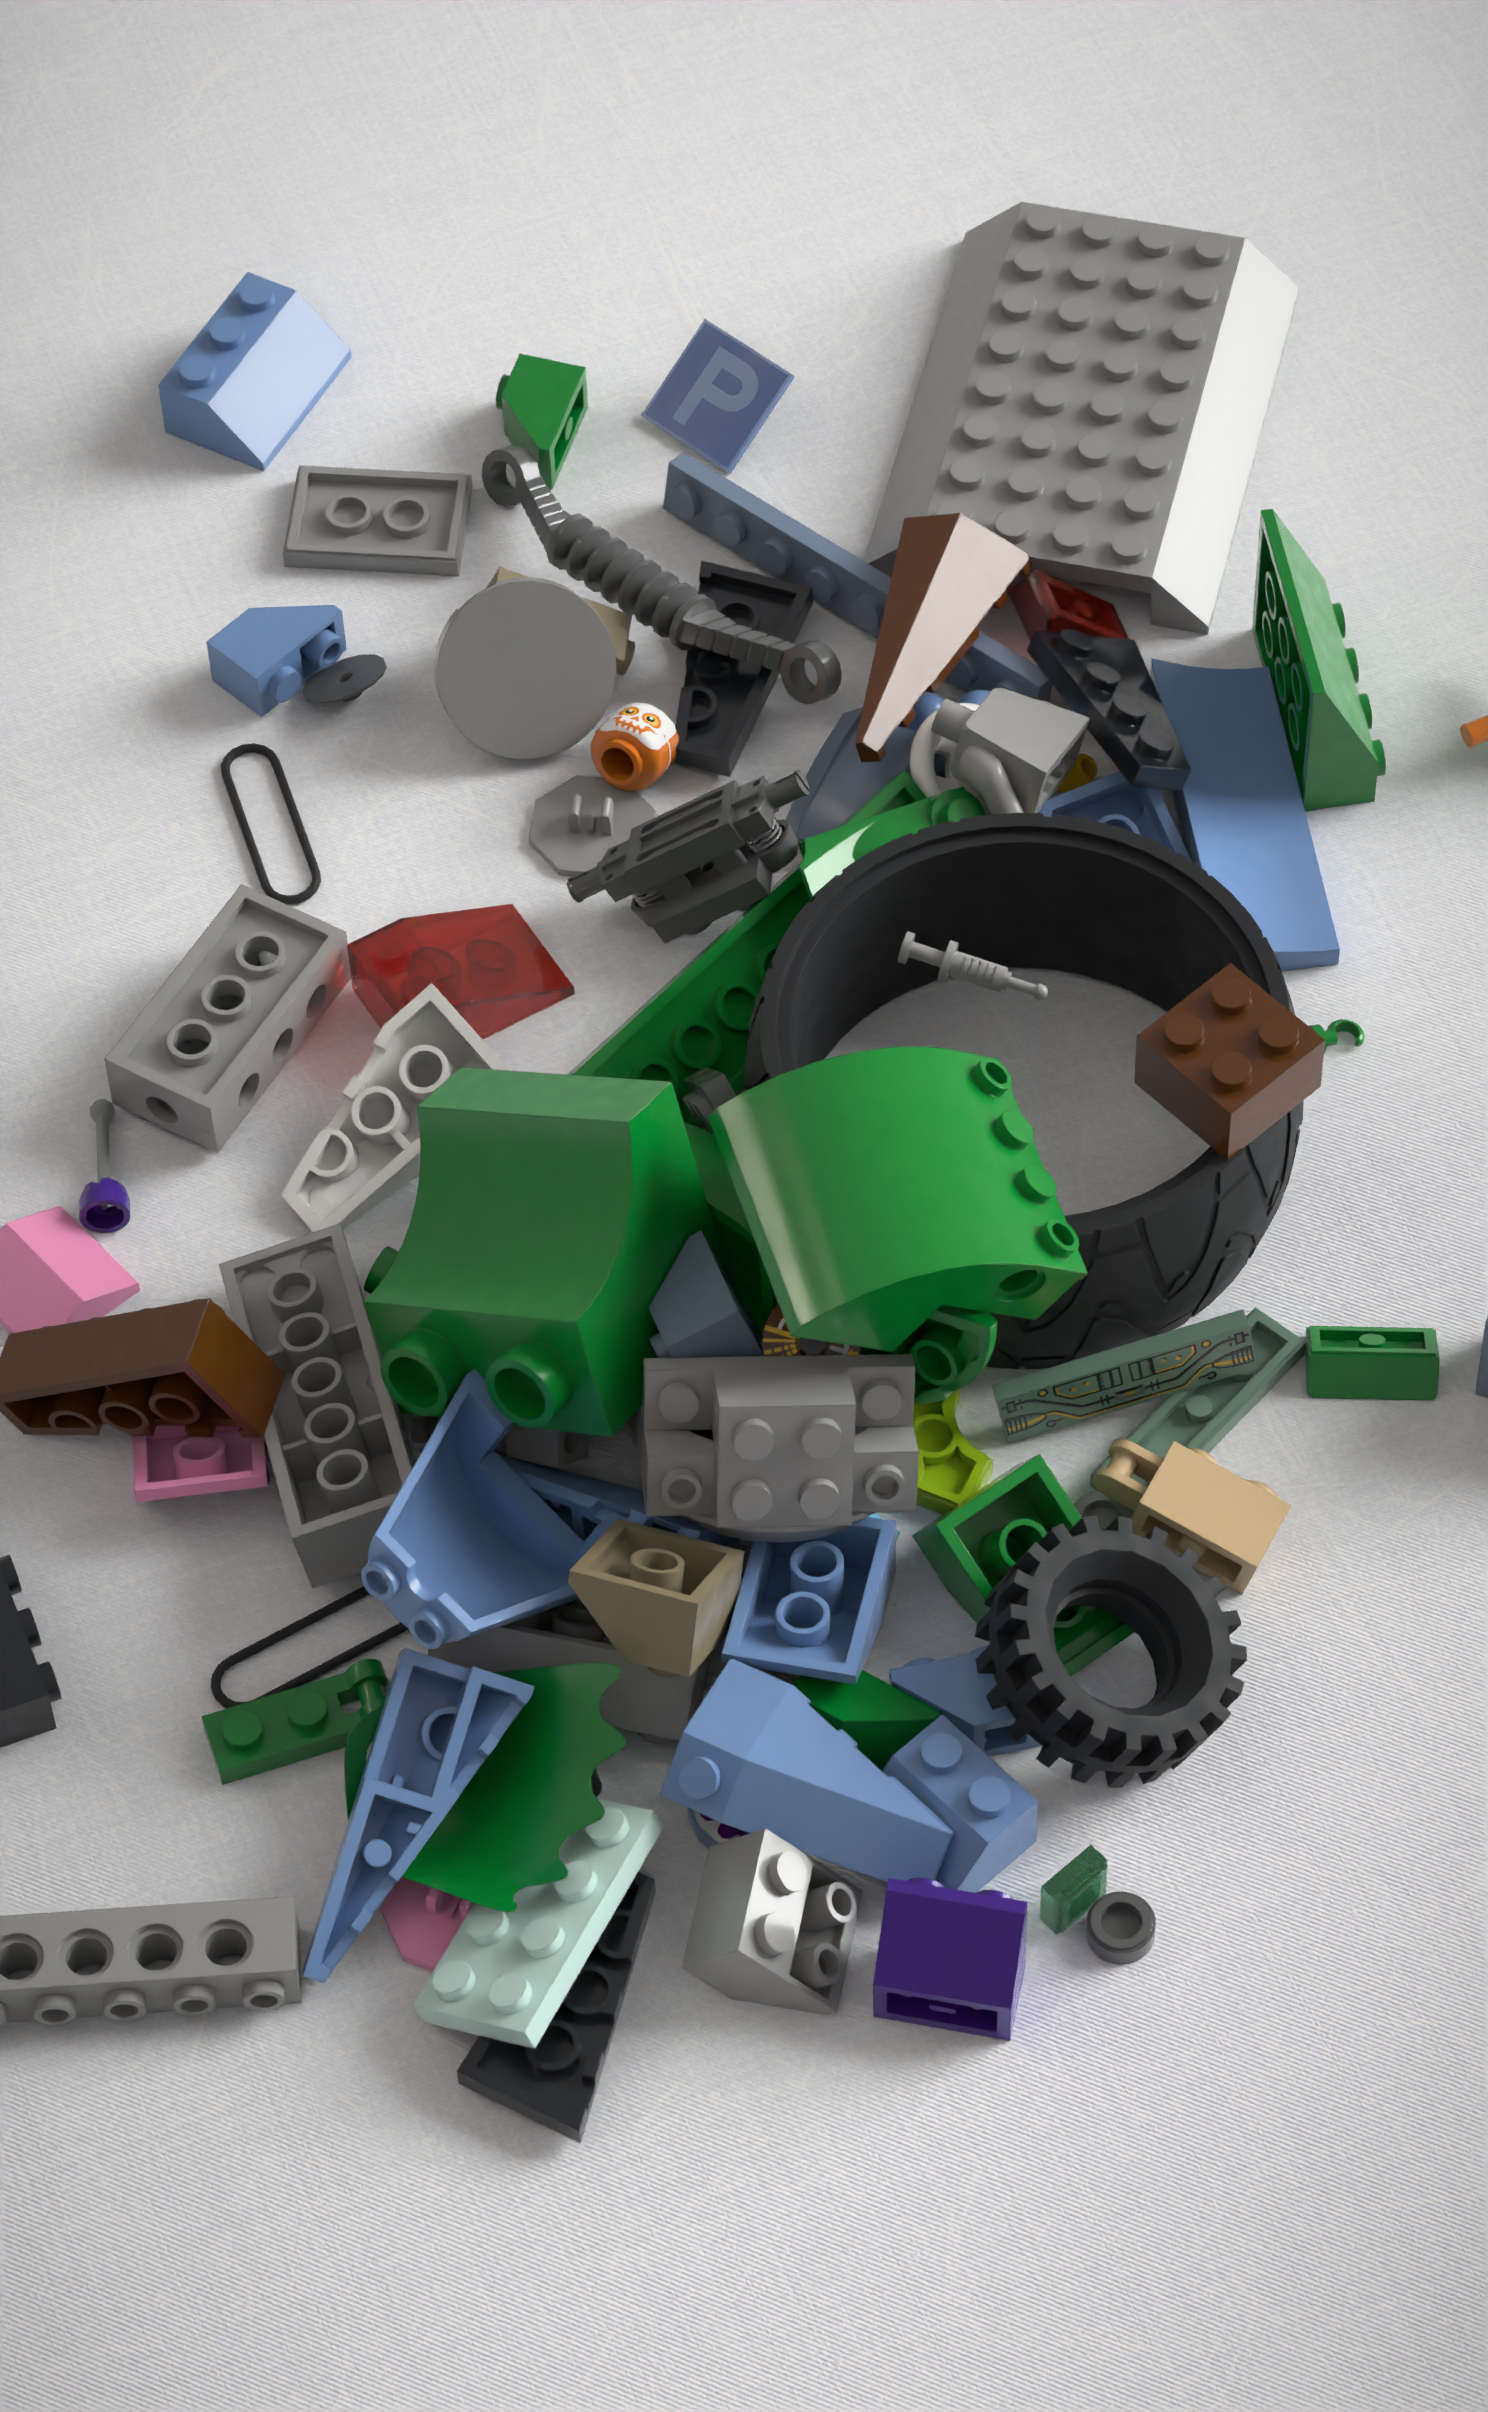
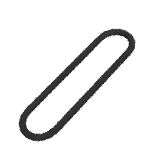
(294, 814)
(288, 1631)

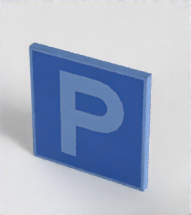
(717, 396)

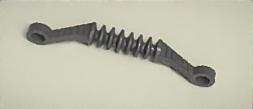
(644, 589)

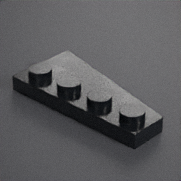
(1114, 689)
(725, 693)
(562, 2073)

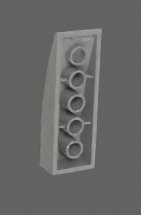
(329, 1437)

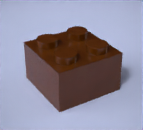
(1229, 1061)

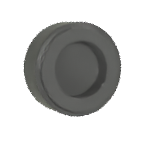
(1120, 1927)

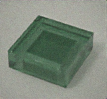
(1073, 1890)

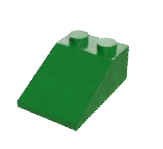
(991, 1531)

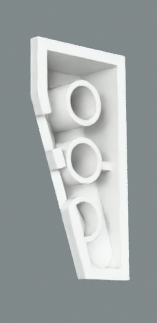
(375, 1132)

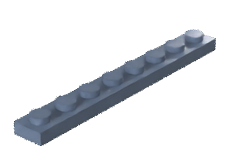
(836, 576)

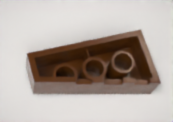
(139, 1373)

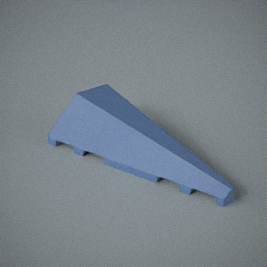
(424, 1752)

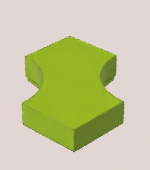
(946, 1462)

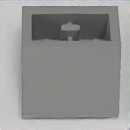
(772, 1925)

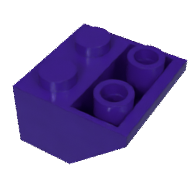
(950, 1958)

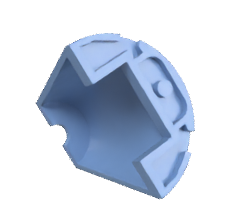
(468, 1535)

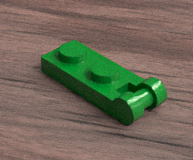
(292, 1722)

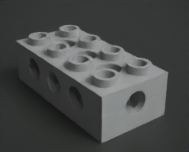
(228, 1018)

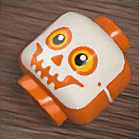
(634, 747)

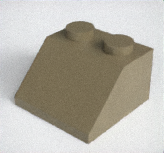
(659, 1594)

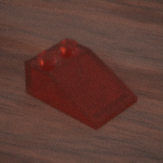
(476, 958)

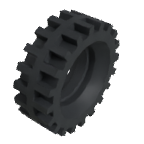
(1160, 1602)

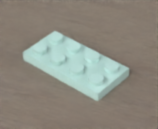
(516, 1967)

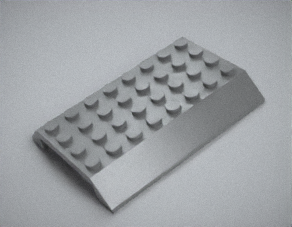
(1096, 401)

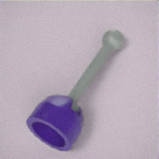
(95, 1197)

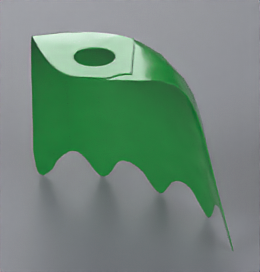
(523, 1795)

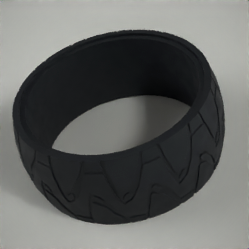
(1072, 902)

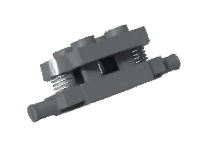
(700, 857)

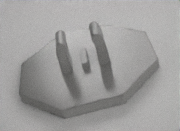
(582, 821)

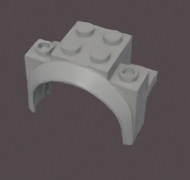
(781, 1442)

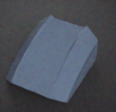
(842, 782)

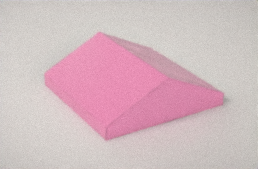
(56, 1273)
(183, 1466)

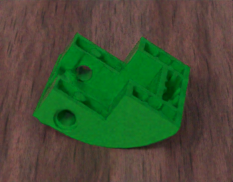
(896, 1192)

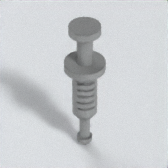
(967, 967)

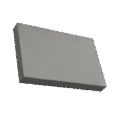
(378, 520)

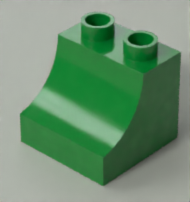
(539, 1246)

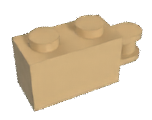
(1197, 1505)

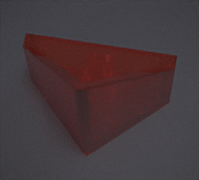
(1055, 606)

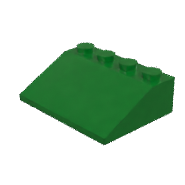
(1313, 674)

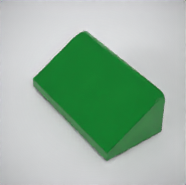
(1371, 1363)

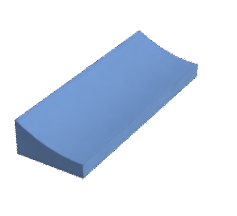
(1245, 806)

